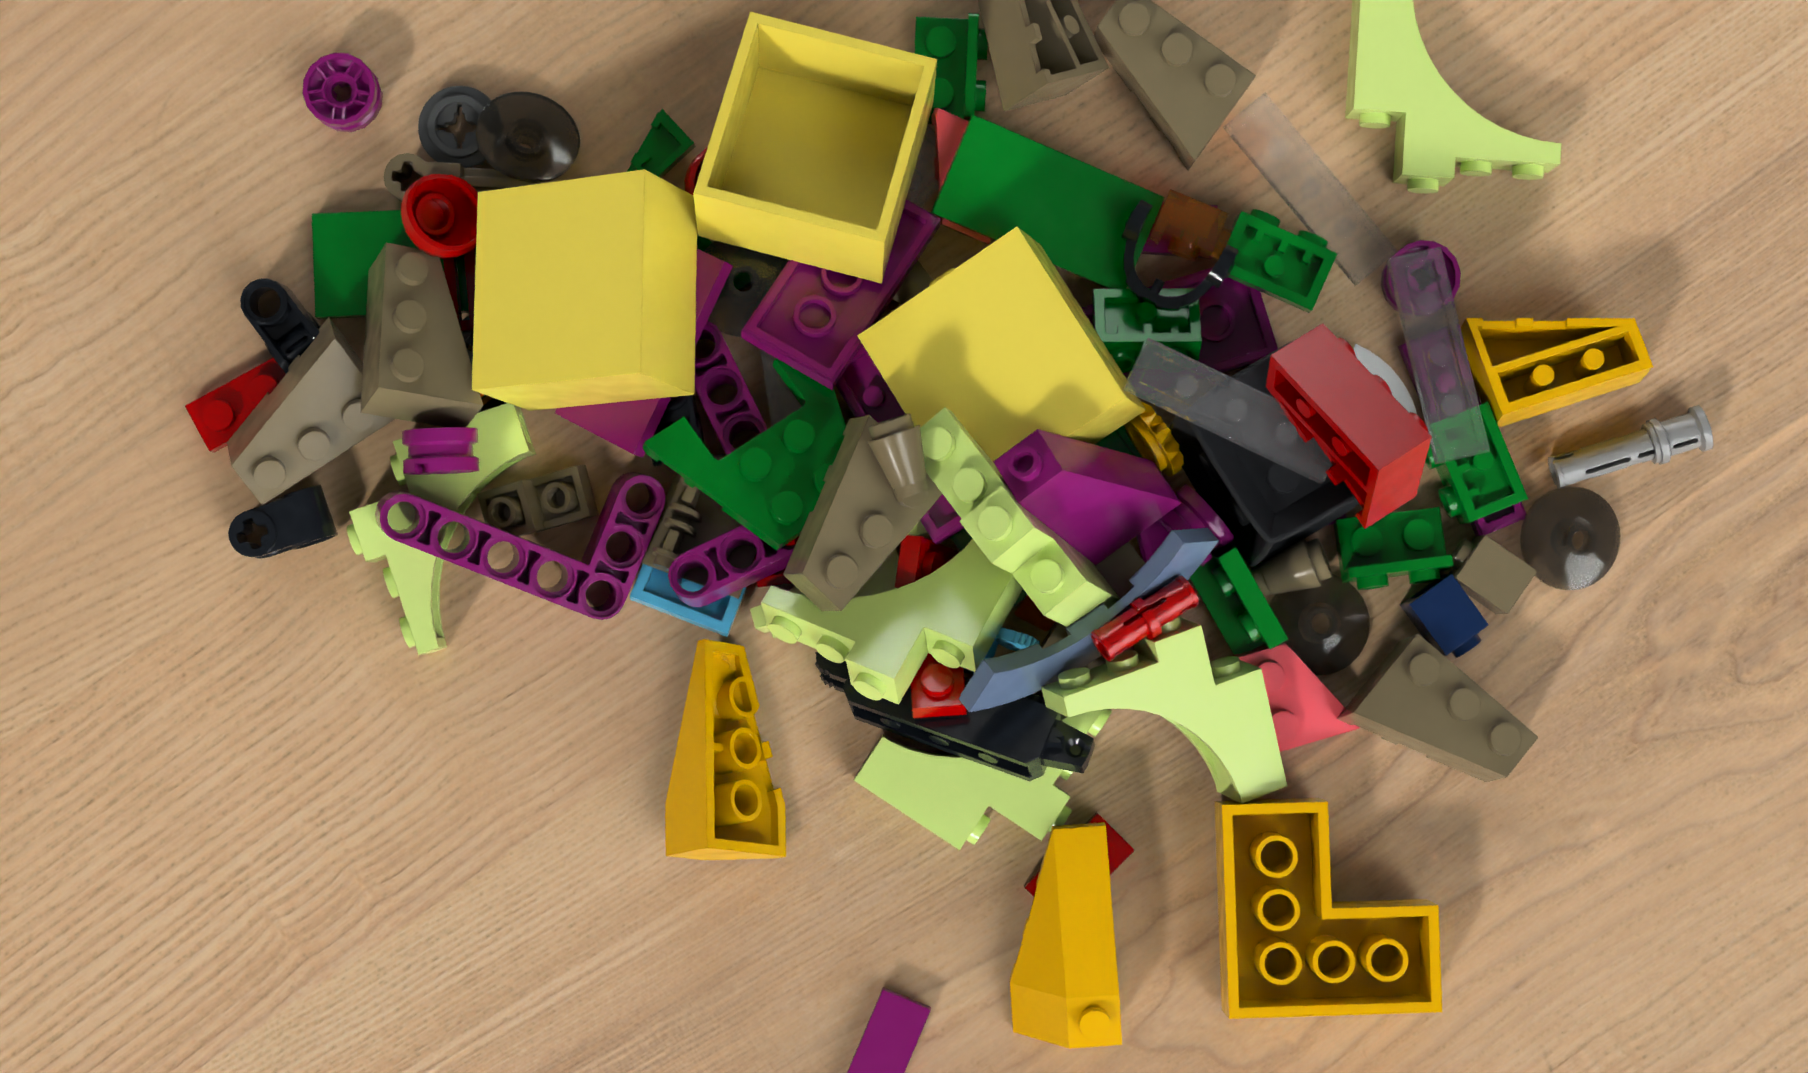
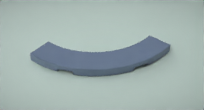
(1027, 670)

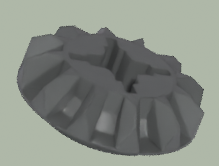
(443, 111)

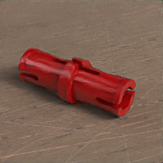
(1145, 618)

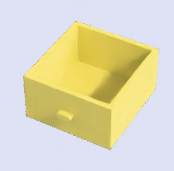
(815, 147)
(585, 292)
(1002, 352)

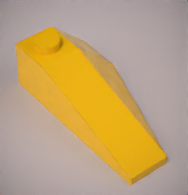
(720, 781)
(1067, 960)

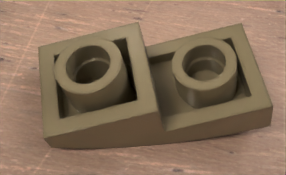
(540, 502)

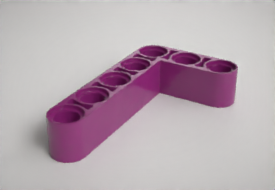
(727, 422)
(529, 556)

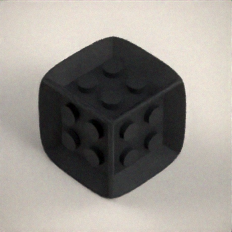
(1253, 496)

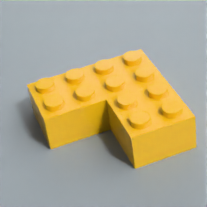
(1293, 947)

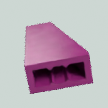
(1086, 491)

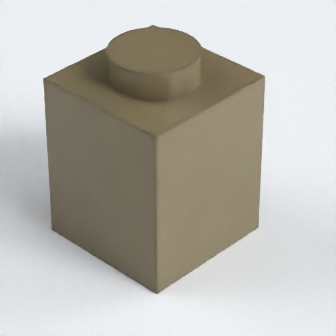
(1490, 573)

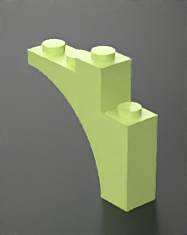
(1434, 127)
(1044, 564)
(414, 573)
(890, 633)
(1213, 703)
(954, 792)

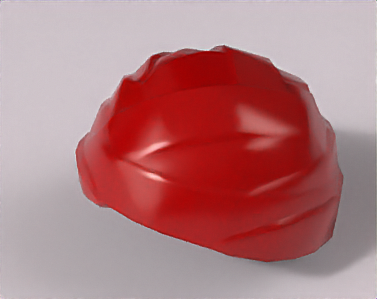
(441, 215)

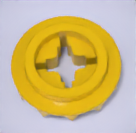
(1155, 441)

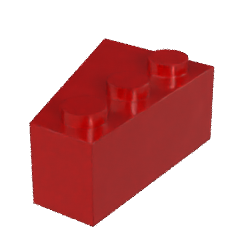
(1353, 419)

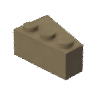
(1173, 73)

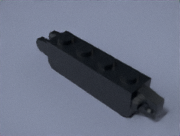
(1011, 737)

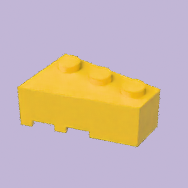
(1551, 364)

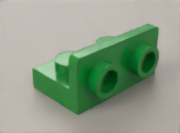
(957, 48)
(1279, 261)
(1127, 322)
(1479, 482)
(1392, 547)
(1237, 602)

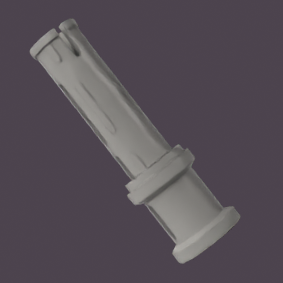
(1654, 442)

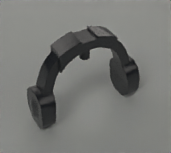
(1168, 303)

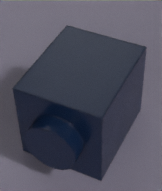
(1446, 616)

